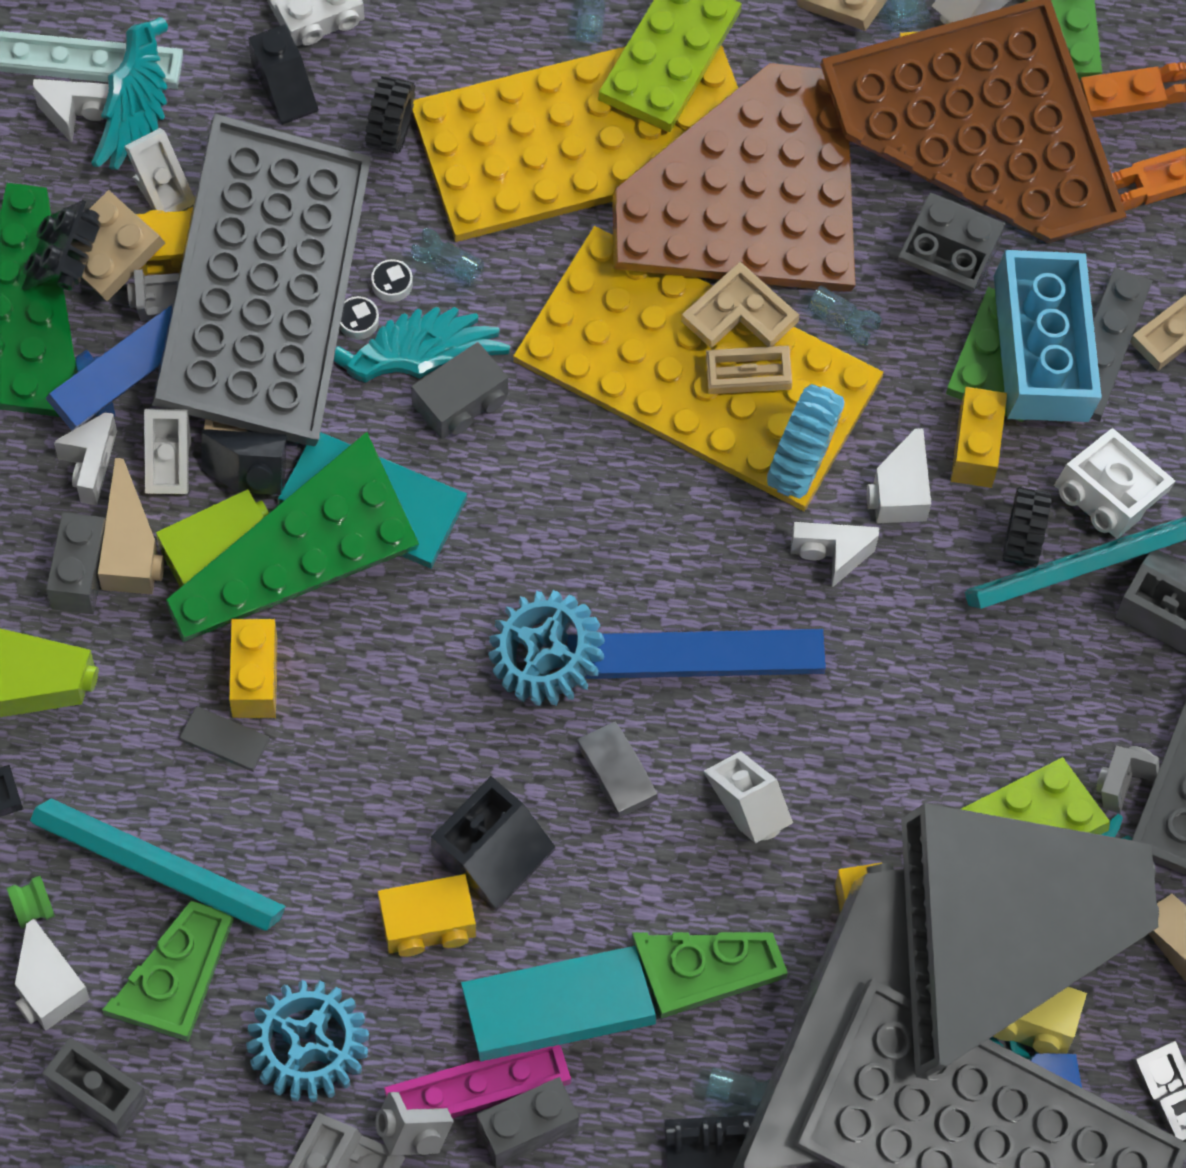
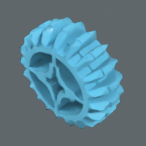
(805, 441)
(535, 679)
(298, 1057)

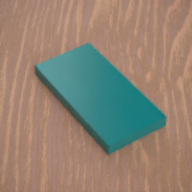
(426, 502)
(558, 1003)

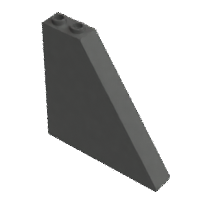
(1009, 919)
(864, 945)

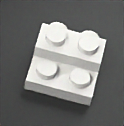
(315, 18)
(1113, 483)

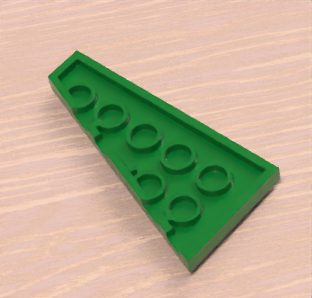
(34, 321)
(316, 536)

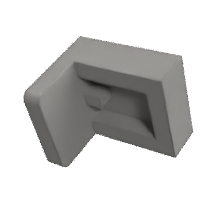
(151, 293)
(1115, 780)
(411, 1130)

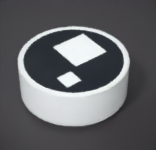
(392, 280)
(359, 318)

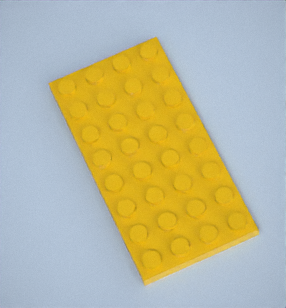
(543, 142)
(626, 350)

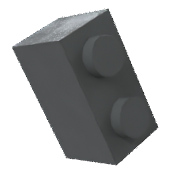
(460, 391)
(75, 563)
(95, 1087)
(527, 1122)

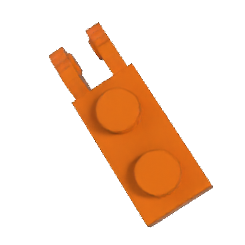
(1134, 89)
(1155, 179)

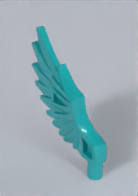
(133, 94)
(419, 344)

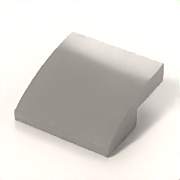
(341, 1146)

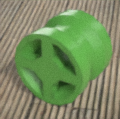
(30, 901)

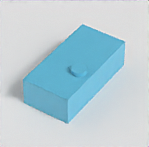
(1047, 336)

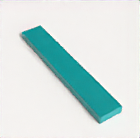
(1077, 564)
(157, 864)

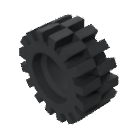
(390, 114)
(1027, 527)

